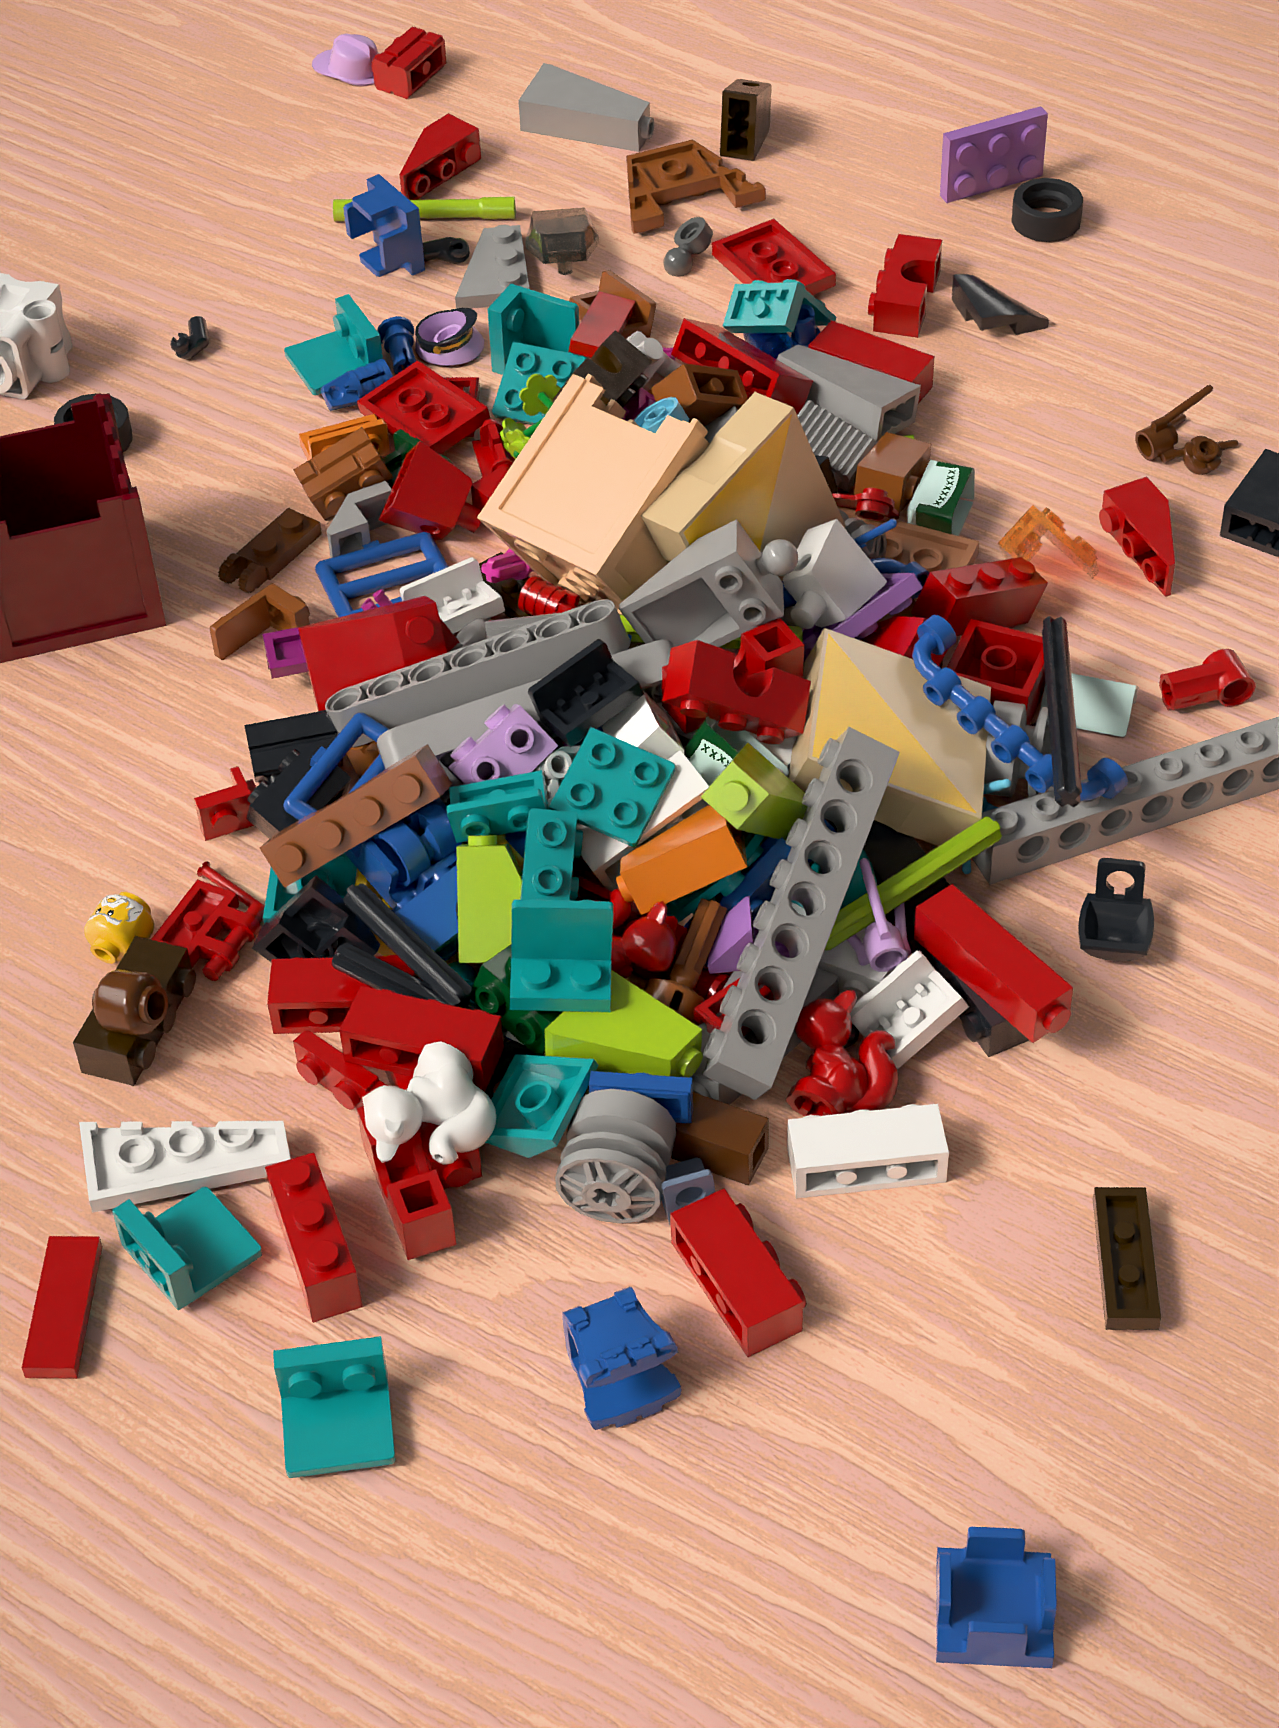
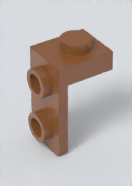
(265, 609)

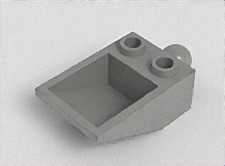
(713, 590)

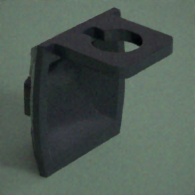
(1117, 924)

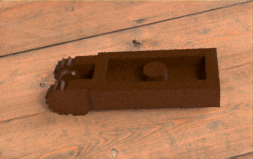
(270, 550)

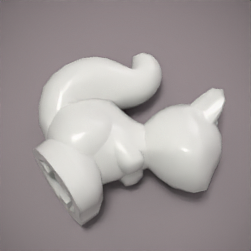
(438, 1095)

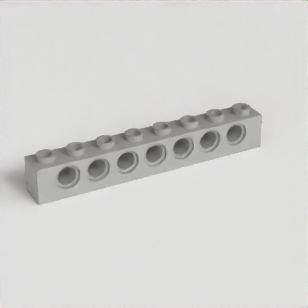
(1157, 795)
(731, 1058)

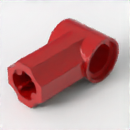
(1218, 678)

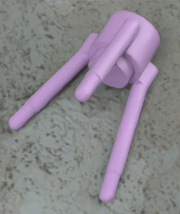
(883, 944)

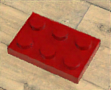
(772, 255)
(425, 407)

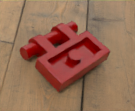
(201, 918)

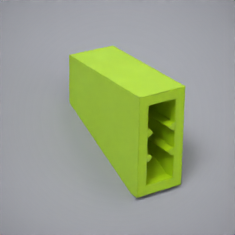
(756, 796)
(485, 891)
(631, 1038)

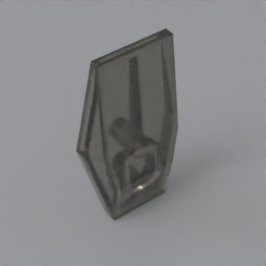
(561, 237)

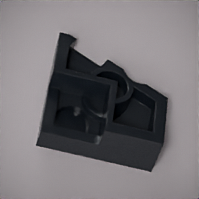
(993, 308)
(313, 926)

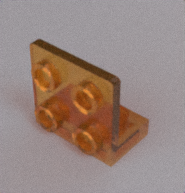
(1025, 537)

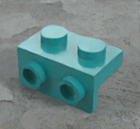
(495, 805)
(549, 855)

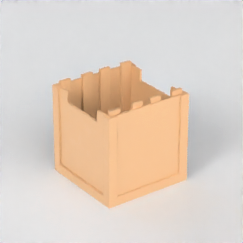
(581, 491)

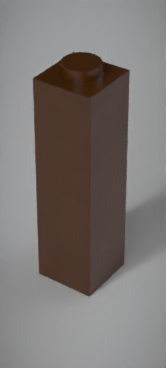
(723, 1137)

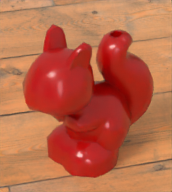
(646, 942)
(836, 1078)

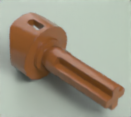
(690, 961)

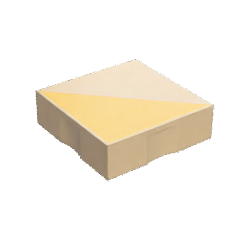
(750, 472)
(881, 694)

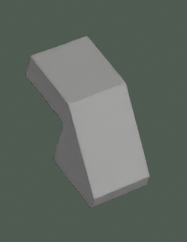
(356, 518)

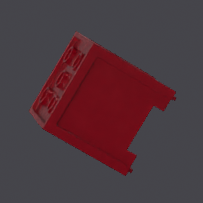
(72, 538)

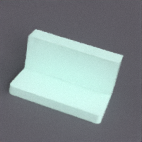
(1101, 704)

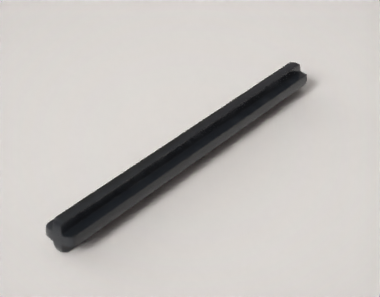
(1061, 712)

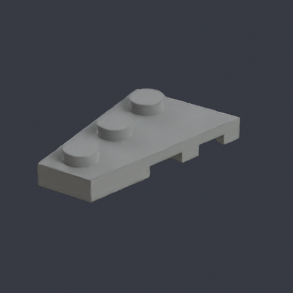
(493, 266)

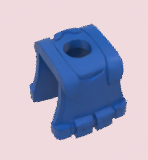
(620, 1359)

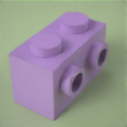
(506, 749)

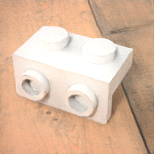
(458, 594)
(910, 1005)

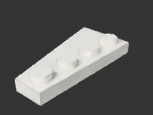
(175, 1159)

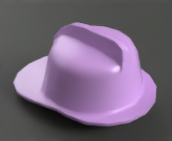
(348, 60)

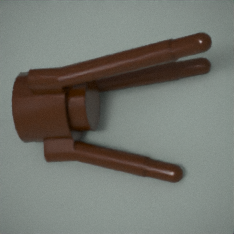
(1161, 435)

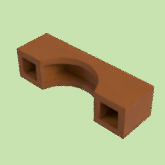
(356, 816)

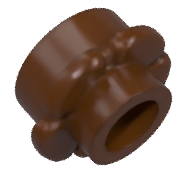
(1199, 462)

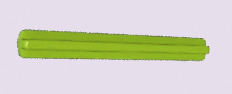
(915, 878)

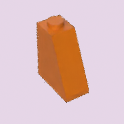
(682, 860)

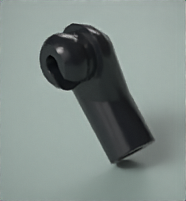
(446, 249)
(198, 339)

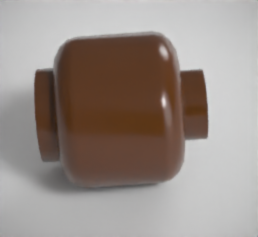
(129, 1002)

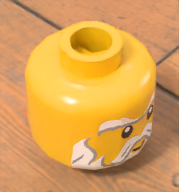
(116, 924)

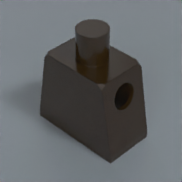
(747, 110)

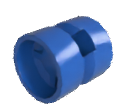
(417, 842)

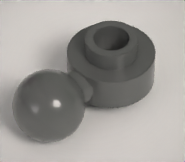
(691, 238)

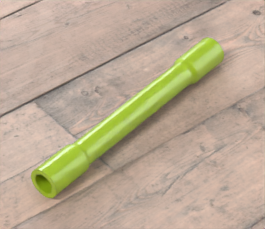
(452, 208)

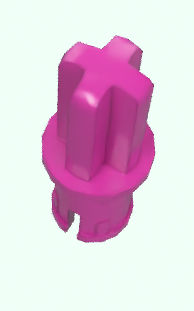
(505, 567)

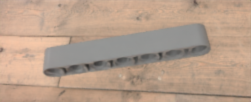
(479, 668)
(453, 726)

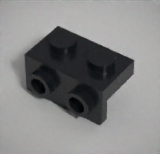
(583, 693)

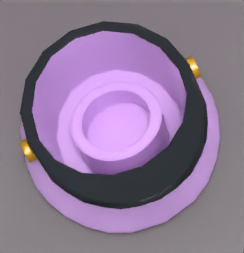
(449, 337)

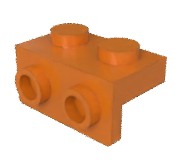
(320, 439)

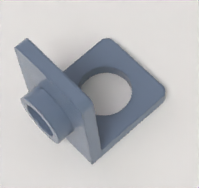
(685, 1184)

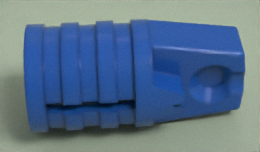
(355, 384)

